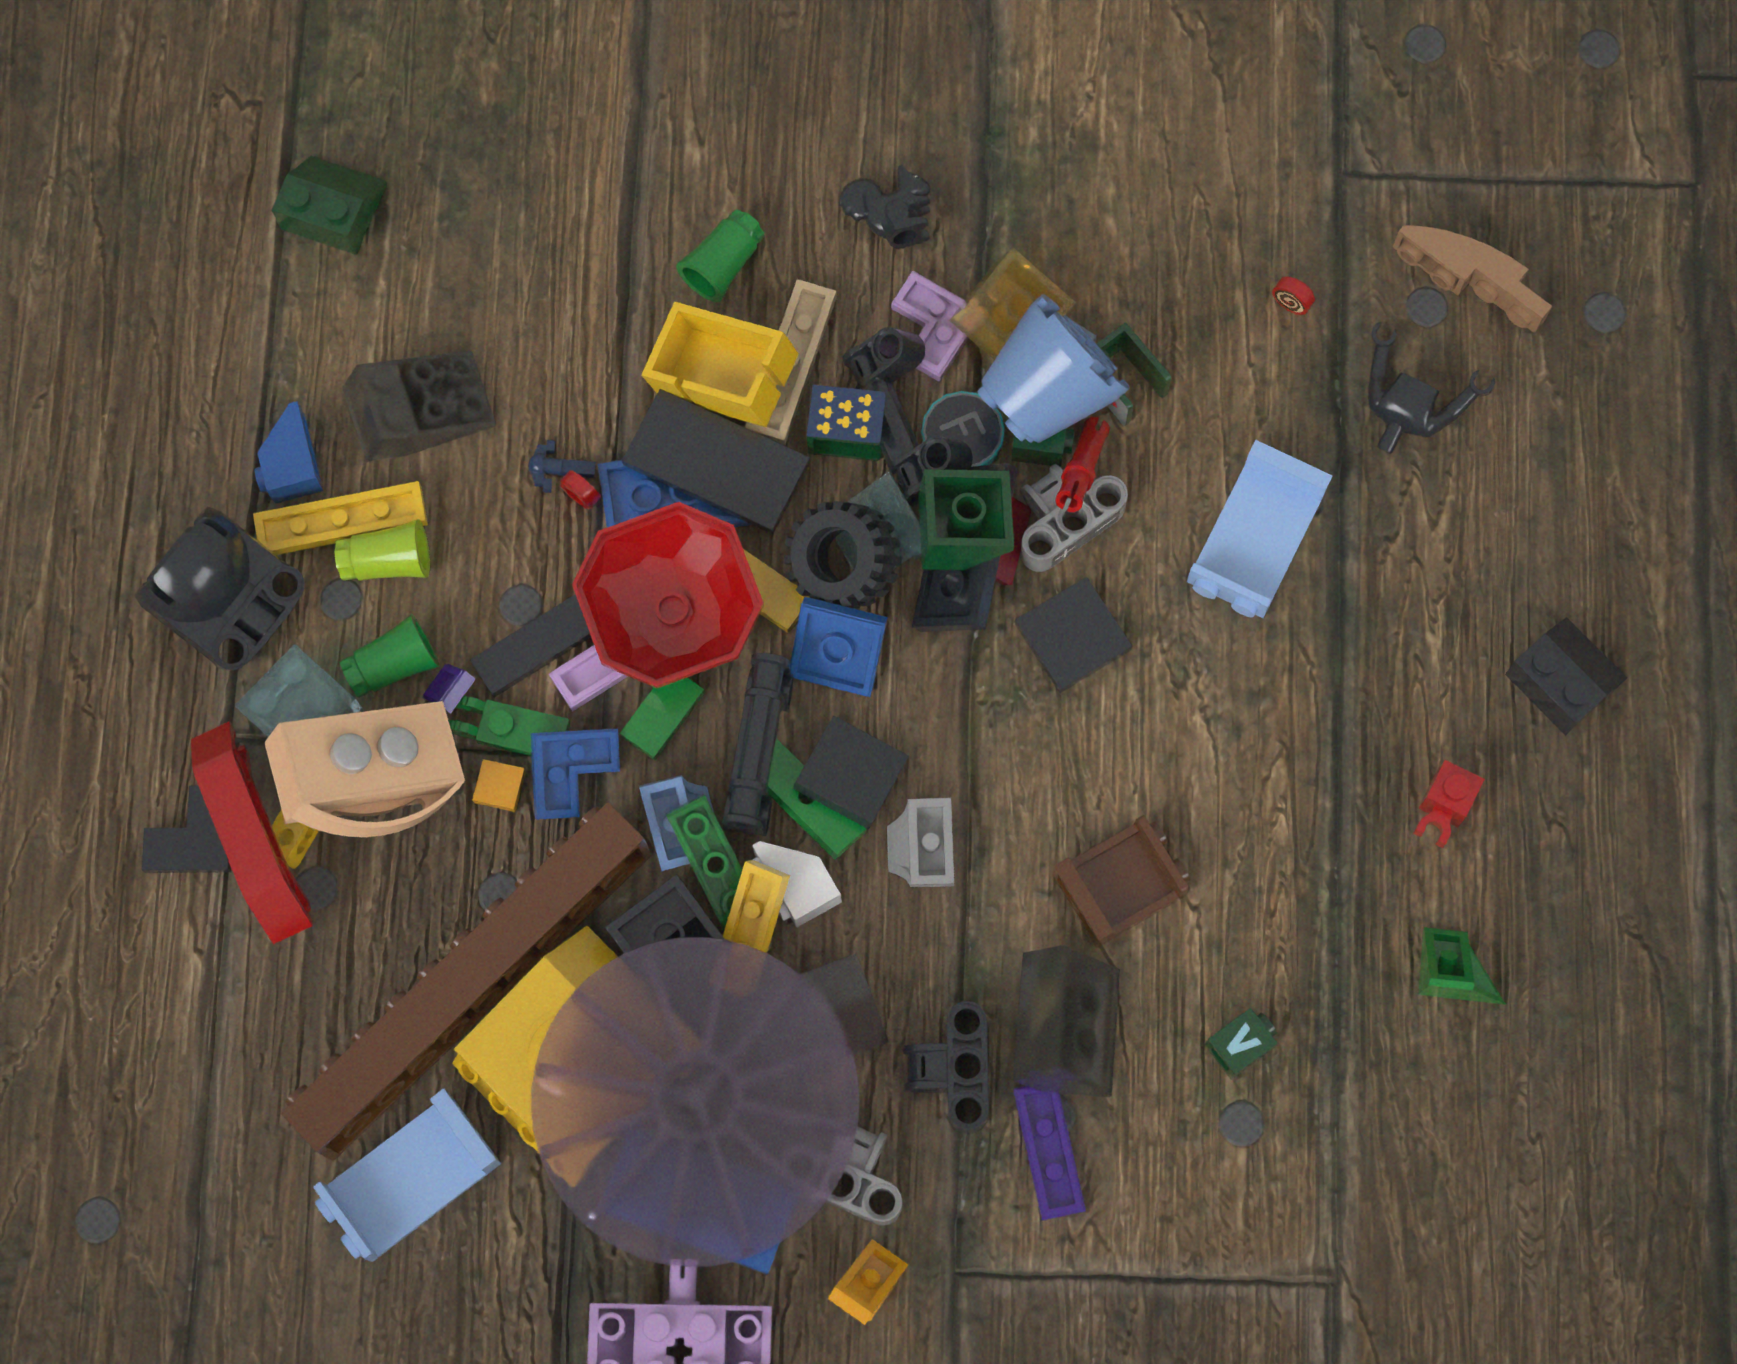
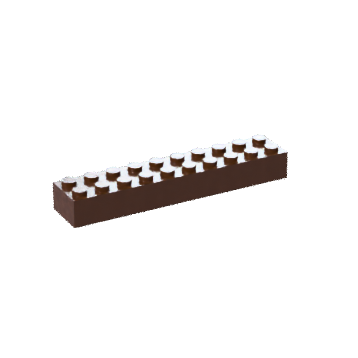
(466, 982)

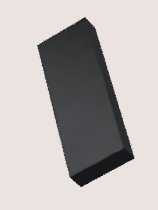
(532, 647)

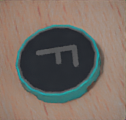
(967, 419)

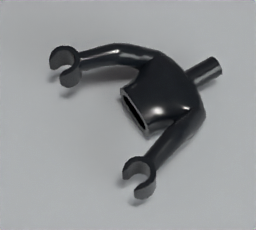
(1409, 402)

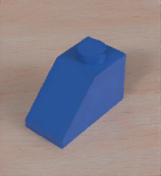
(288, 459)

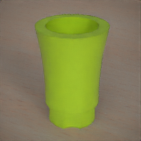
(384, 553)

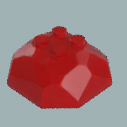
(667, 594)

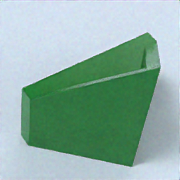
(1453, 969)

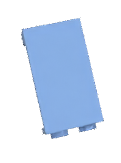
(1259, 530)
(406, 1179)

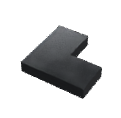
(186, 849)

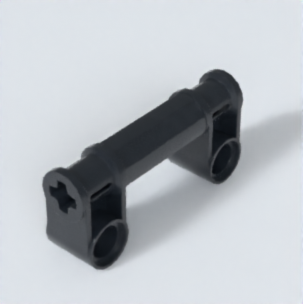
(875, 369)
(766, 695)

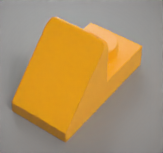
(868, 1282)

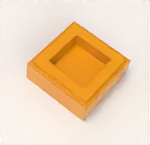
(499, 785)

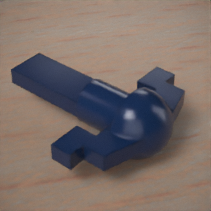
(540, 465)

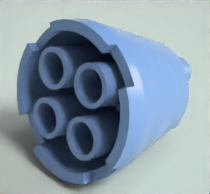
(1049, 375)

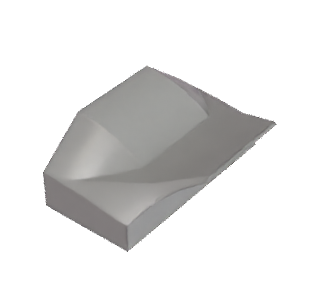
(923, 843)

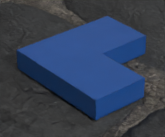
(559, 760)

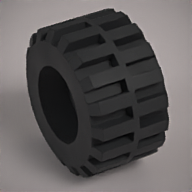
(811, 549)

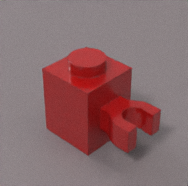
(1448, 799)

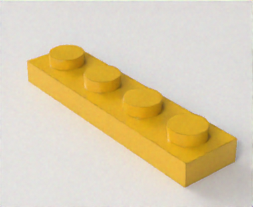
(339, 518)

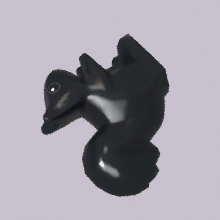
(892, 214)

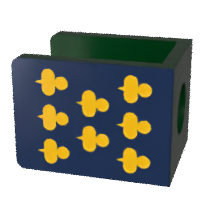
(845, 422)

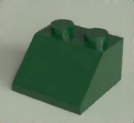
(328, 203)
(964, 517)

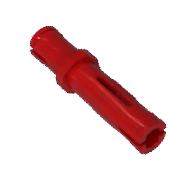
(1080, 471)

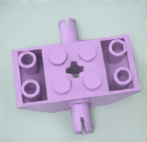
(650, 1330)

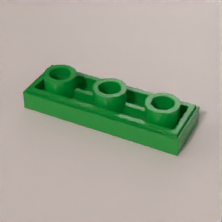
(827, 827)
(700, 840)

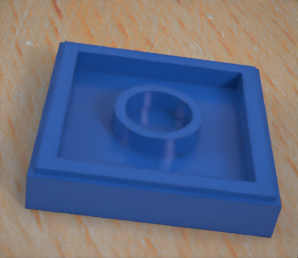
(837, 646)

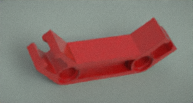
(247, 834)

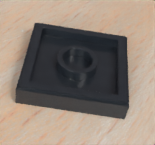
(1073, 635)
(850, 772)

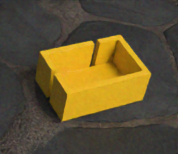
(721, 363)

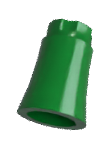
(721, 255)
(389, 658)

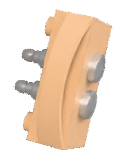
(365, 768)

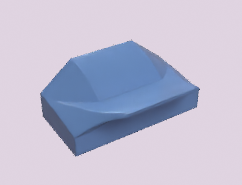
(659, 799)

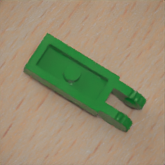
(505, 725)

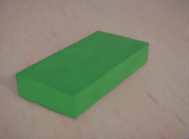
(661, 716)

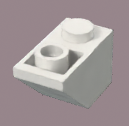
(809, 885)

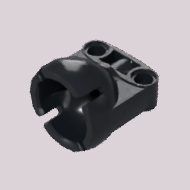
(219, 589)

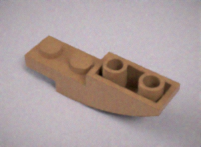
(1460, 260)

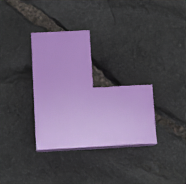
(932, 308)

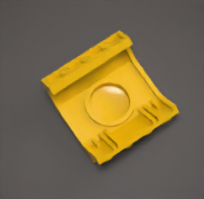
(505, 1045)

